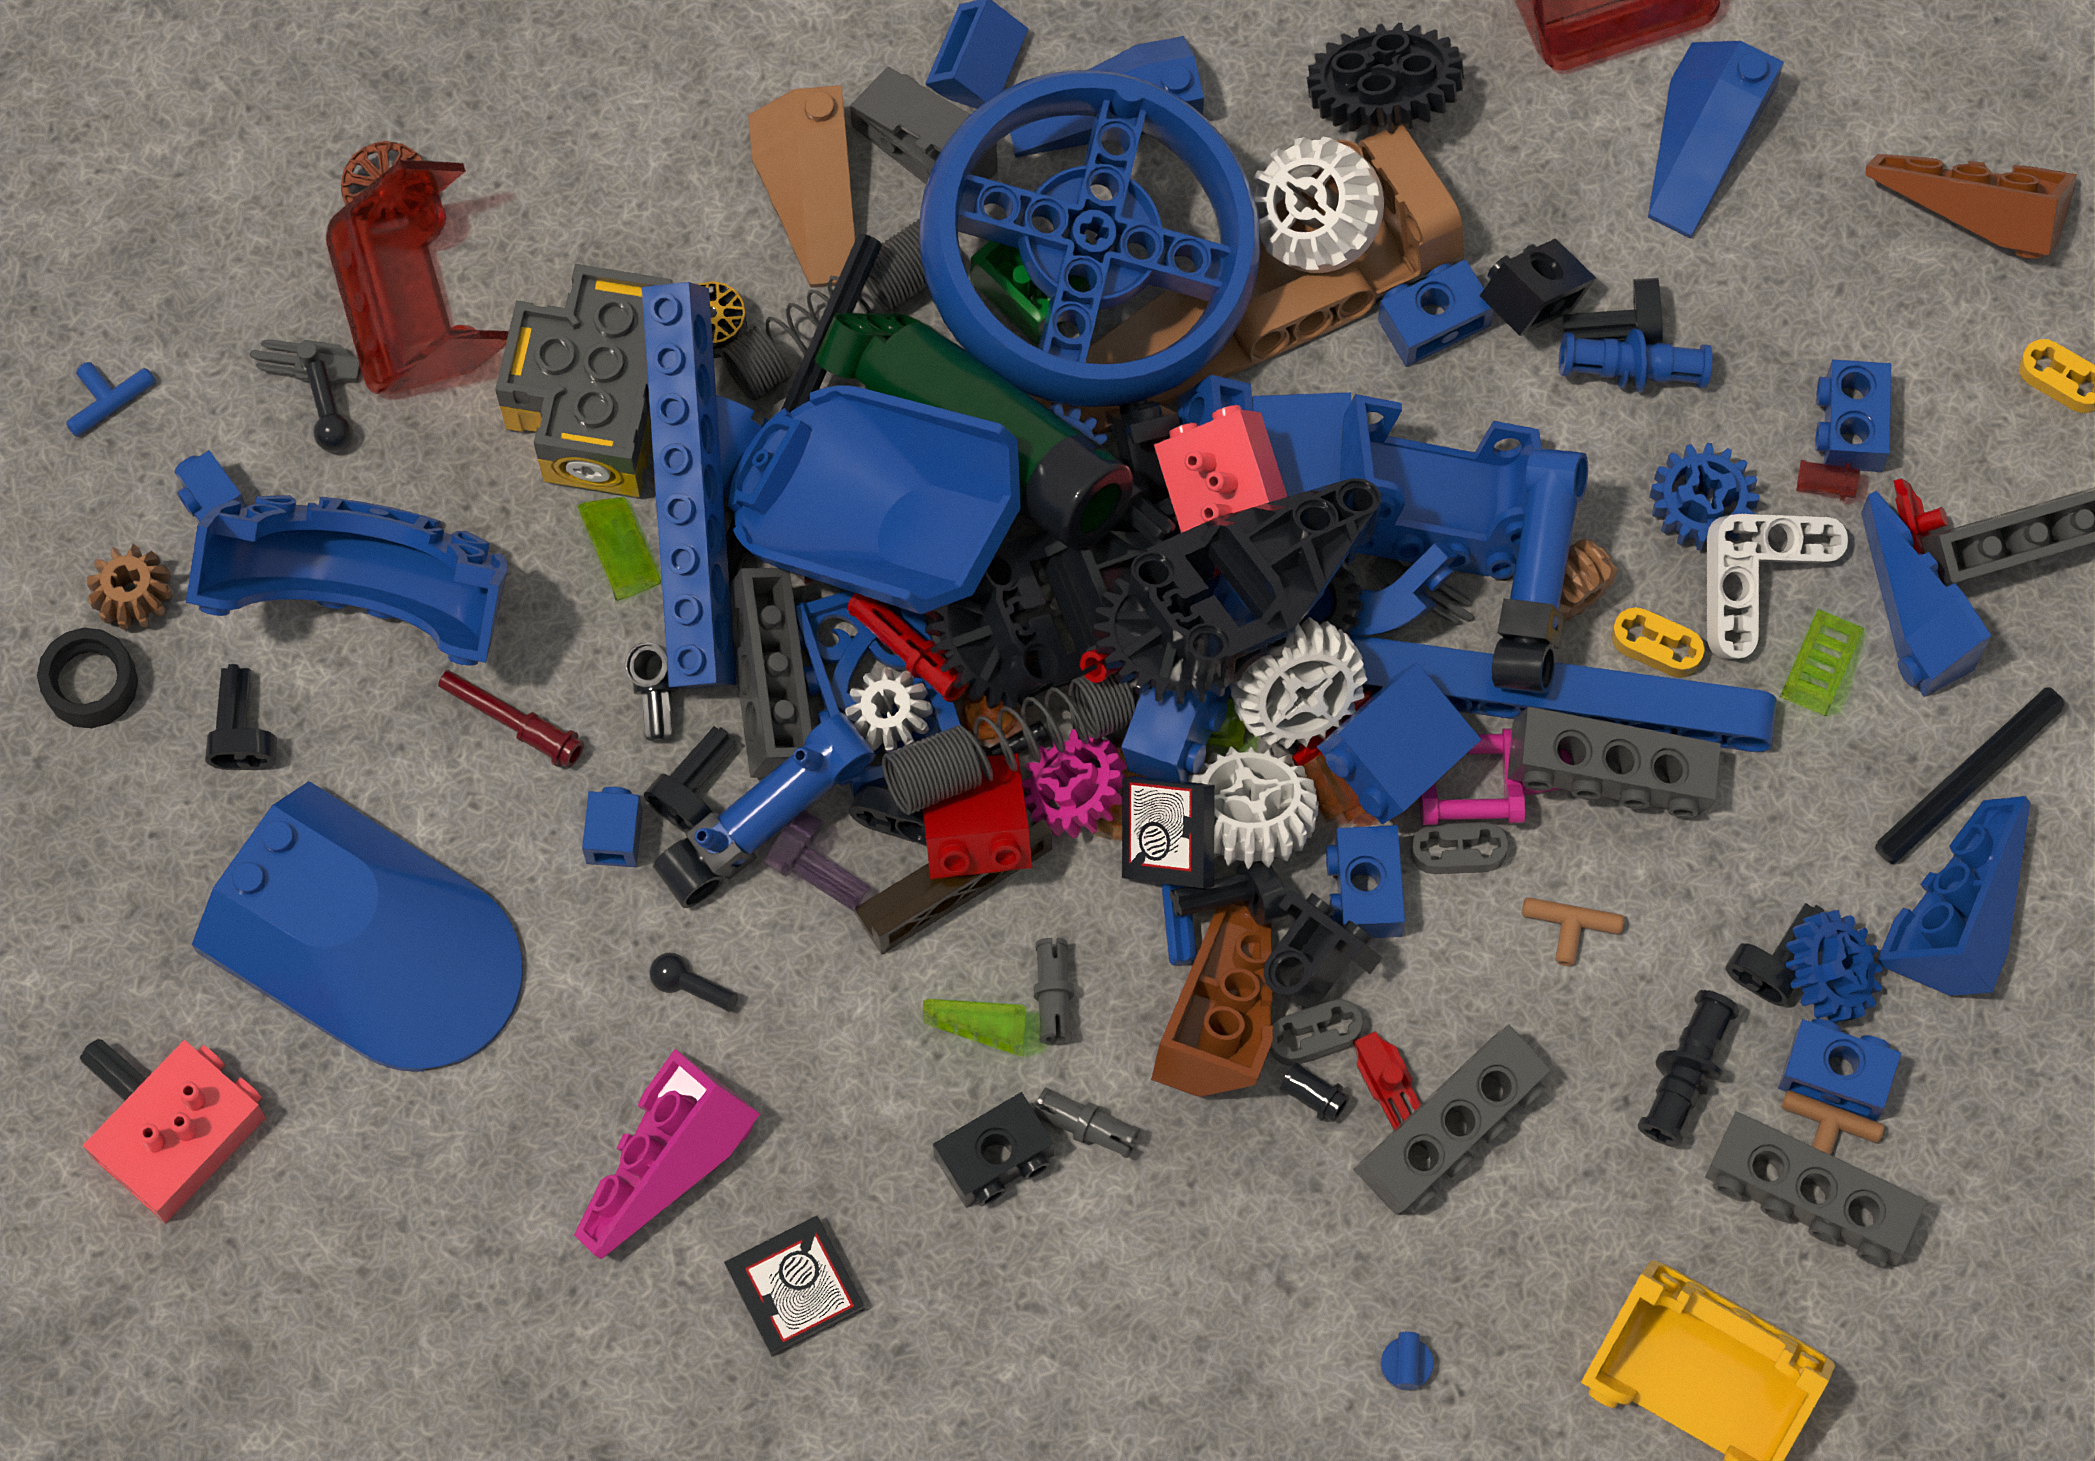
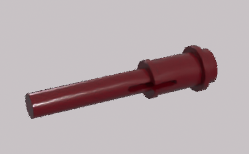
(543, 736)

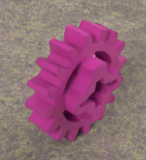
(1075, 785)

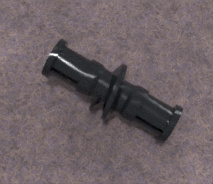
(1687, 1068)

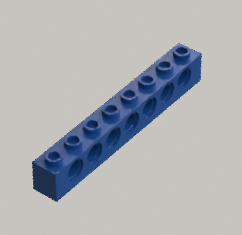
(688, 486)

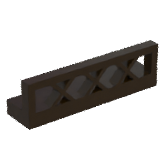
(921, 901)

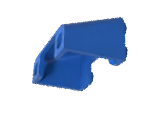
(1440, 491)

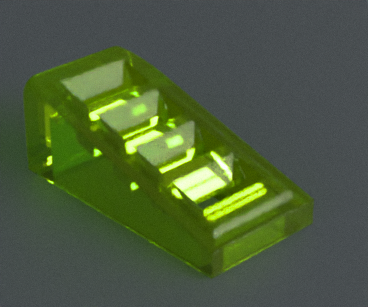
(1806, 693)
(983, 1022)

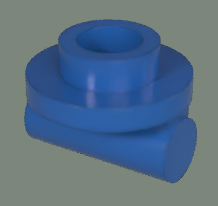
(1407, 1362)

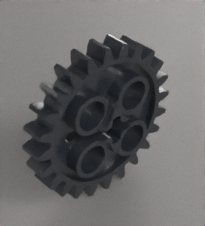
(1385, 78)

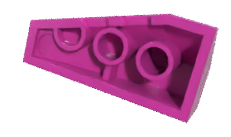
(683, 1136)

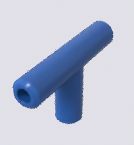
(107, 399)

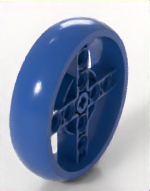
(1121, 110)

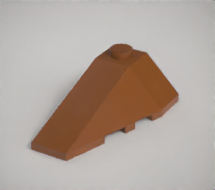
(2010, 209)
(1224, 1010)

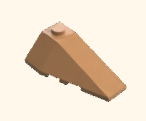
(805, 169)

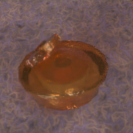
(977, 708)

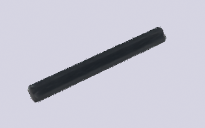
(1969, 775)

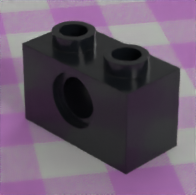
(1536, 286)
(1009, 1125)

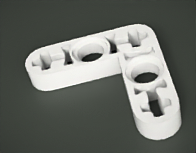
(1744, 559)

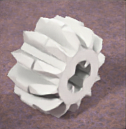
(886, 692)

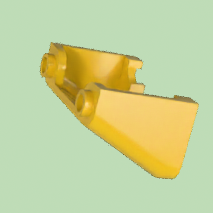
(1708, 1367)

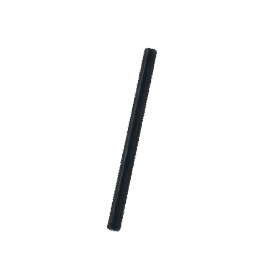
(810, 373)

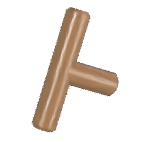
(1572, 920)
(1831, 1120)

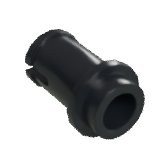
(1315, 1092)

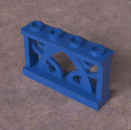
(848, 655)

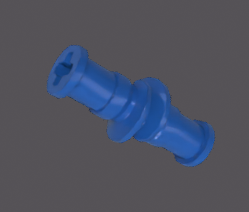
(1635, 359)

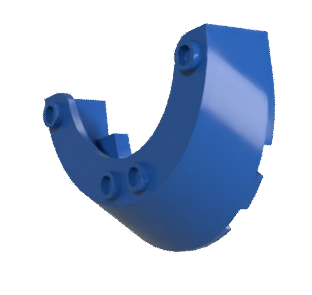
(354, 557)

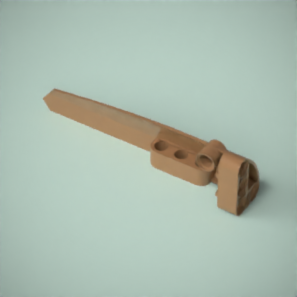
(1295, 306)

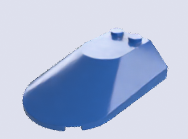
(878, 496)
(363, 936)

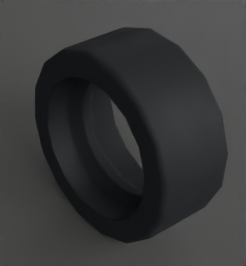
(97, 712)

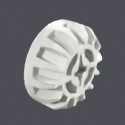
(1349, 219)

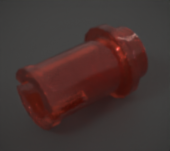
(1828, 479)

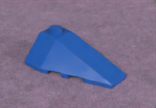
(1161, 62)
(1706, 122)
(1930, 623)
(1965, 919)

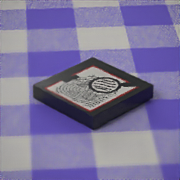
(1168, 831)
(794, 1285)

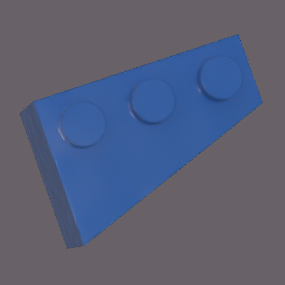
(1170, 737)

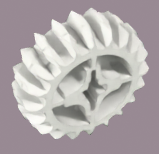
(1303, 688)
(1259, 805)

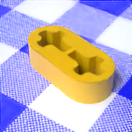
(2061, 377)
(1662, 632)

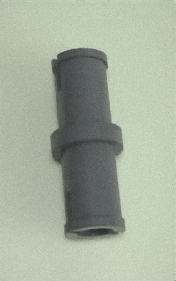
(1053, 991)
(1086, 1122)

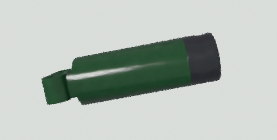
(1064, 476)

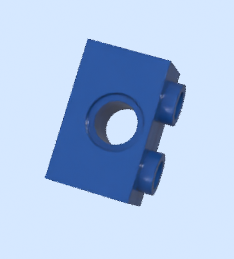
(1421, 334)
(1372, 853)
(1811, 1075)

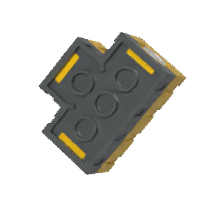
(583, 381)

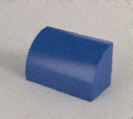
(976, 53)

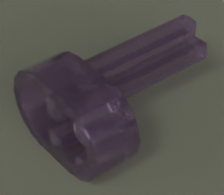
(793, 854)

